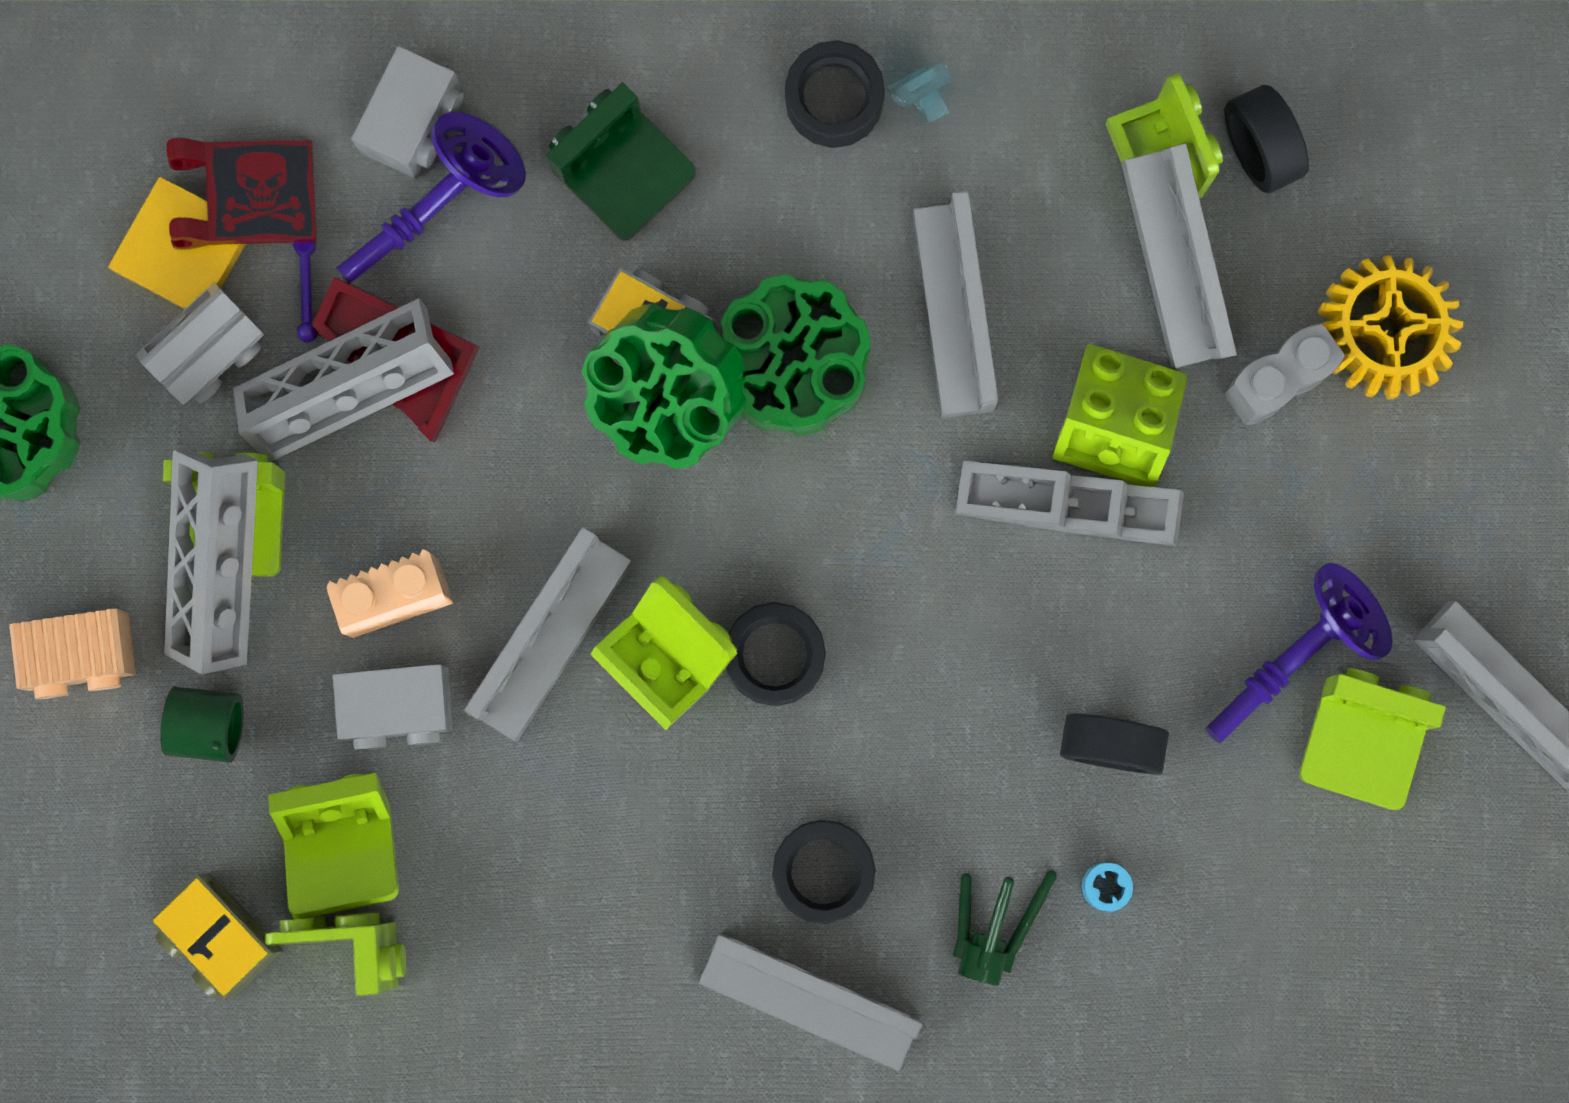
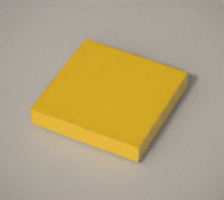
(153, 263)

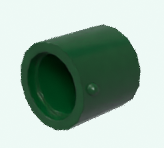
(202, 724)

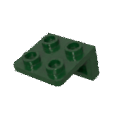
(619, 163)

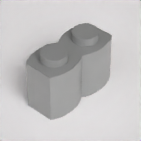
(1290, 371)

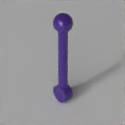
(306, 331)

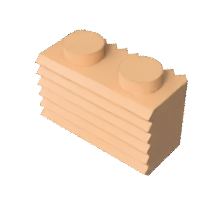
(389, 594)
(73, 651)

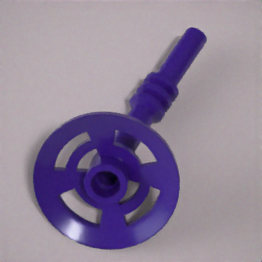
(465, 170)
(1339, 621)

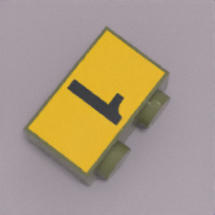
(214, 937)

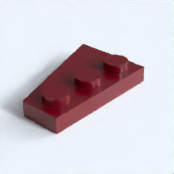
(350, 307)

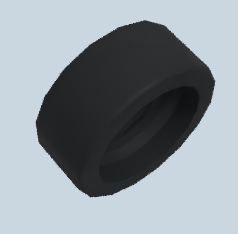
(842, 55)
(1266, 138)
(814, 644)
(1114, 743)
(836, 910)

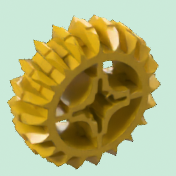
(1390, 304)

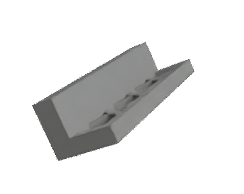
(1178, 256)
(955, 308)
(341, 390)
(217, 564)
(548, 635)
(1500, 686)
(810, 1001)

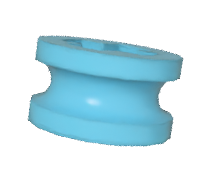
(1121, 878)

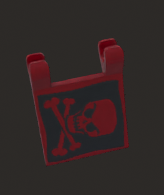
(253, 192)

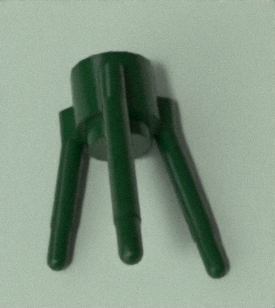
(985, 955)

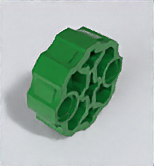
(839, 354)
(699, 374)
(53, 417)

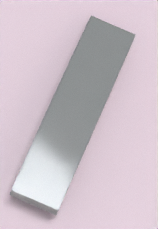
(1069, 503)

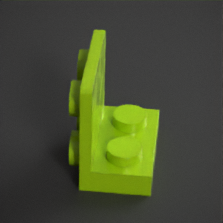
(1121, 417)

